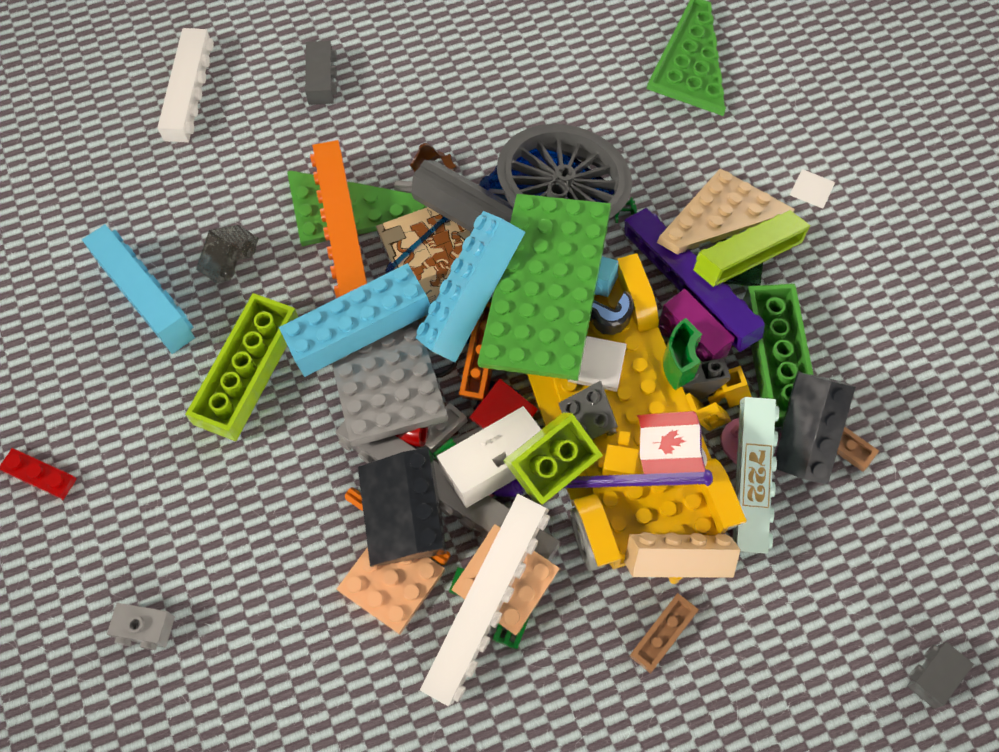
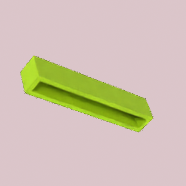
(750, 248)

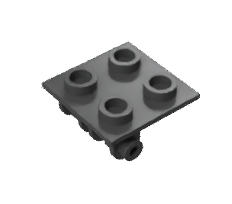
(591, 410)

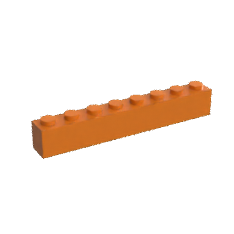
(339, 217)

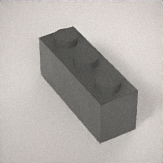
(320, 72)

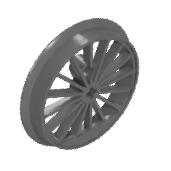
(564, 179)

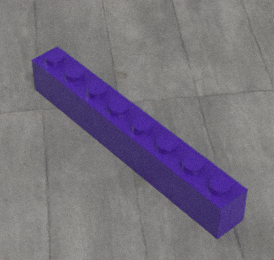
(720, 301)

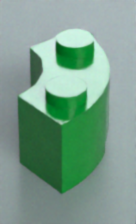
(680, 358)

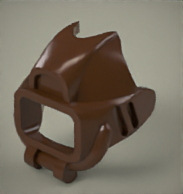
(427, 152)

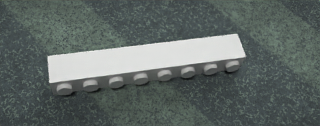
(485, 600)

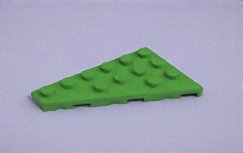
(690, 62)
(369, 204)

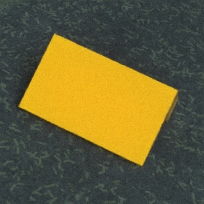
(709, 416)

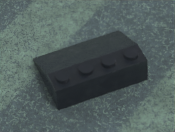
(401, 508)

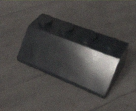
(813, 427)

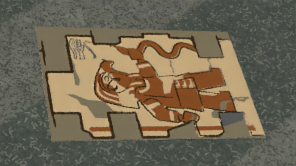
(433, 257)

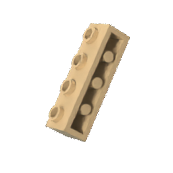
(681, 555)

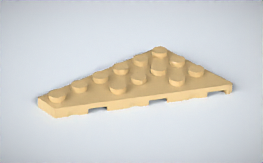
(720, 211)

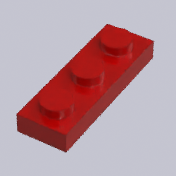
(37, 473)

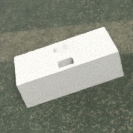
(477, 464)

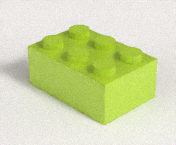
(553, 458)

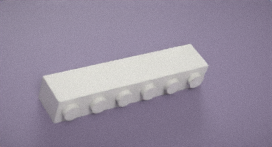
(185, 85)

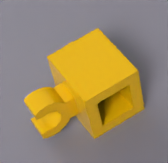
(733, 390)
(619, 458)

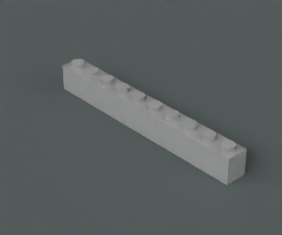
(479, 516)

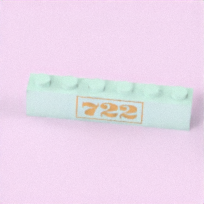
(754, 473)

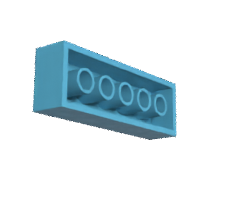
(469, 285)
(140, 288)
(355, 319)

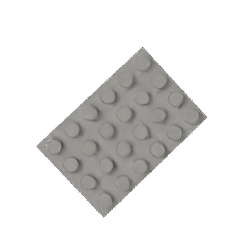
(388, 388)

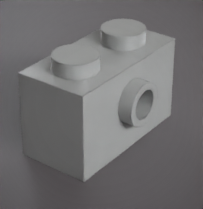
(141, 626)

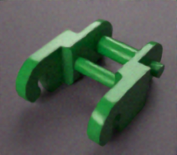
(633, 209)

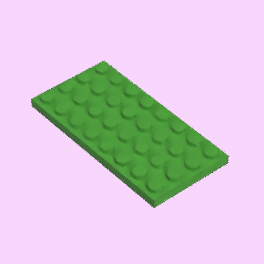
(547, 289)

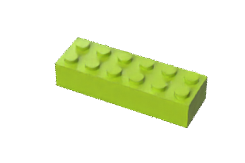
(242, 368)

